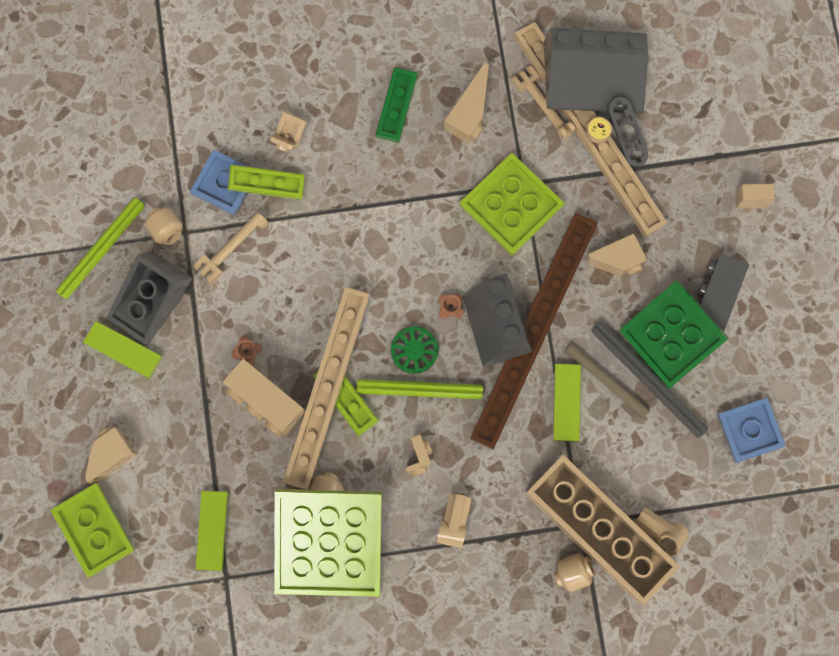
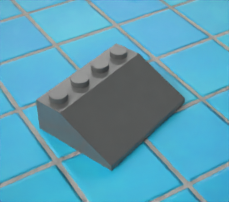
(593, 68)

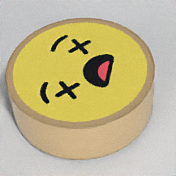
(598, 130)

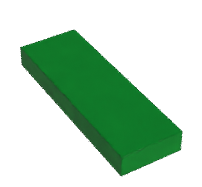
(396, 105)

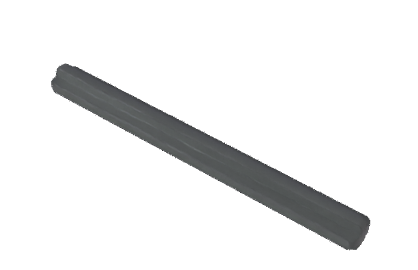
(649, 379)

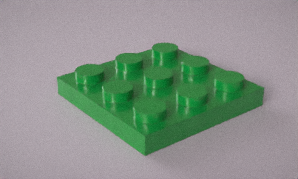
(673, 334)

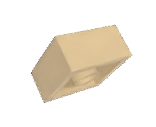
(755, 196)

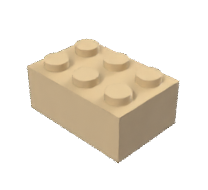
(263, 399)

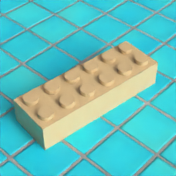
(602, 530)

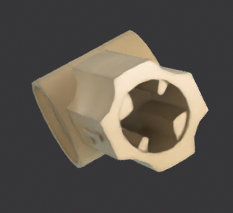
(454, 527)
(667, 535)

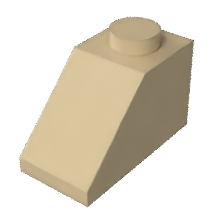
(619, 257)
(108, 454)

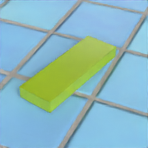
(265, 182)
(122, 349)
(566, 402)
(354, 408)
(212, 531)

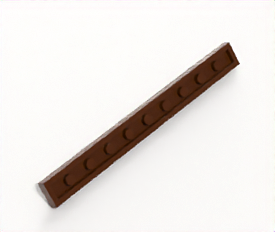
(536, 326)

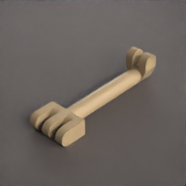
(528, 83)
(213, 263)

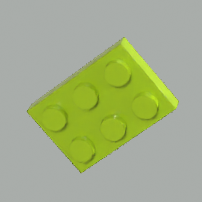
(92, 530)

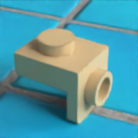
(289, 132)
(422, 451)

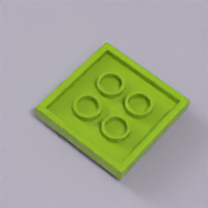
(511, 204)

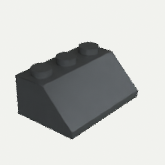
(496, 321)

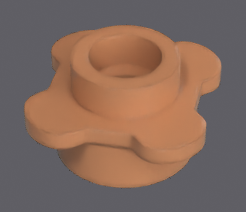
(455, 300)
(245, 343)

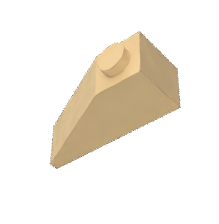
(467, 114)

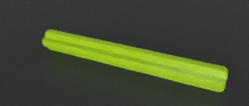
(100, 248)
(421, 389)

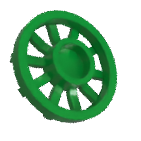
(414, 350)

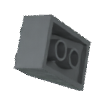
(148, 296)

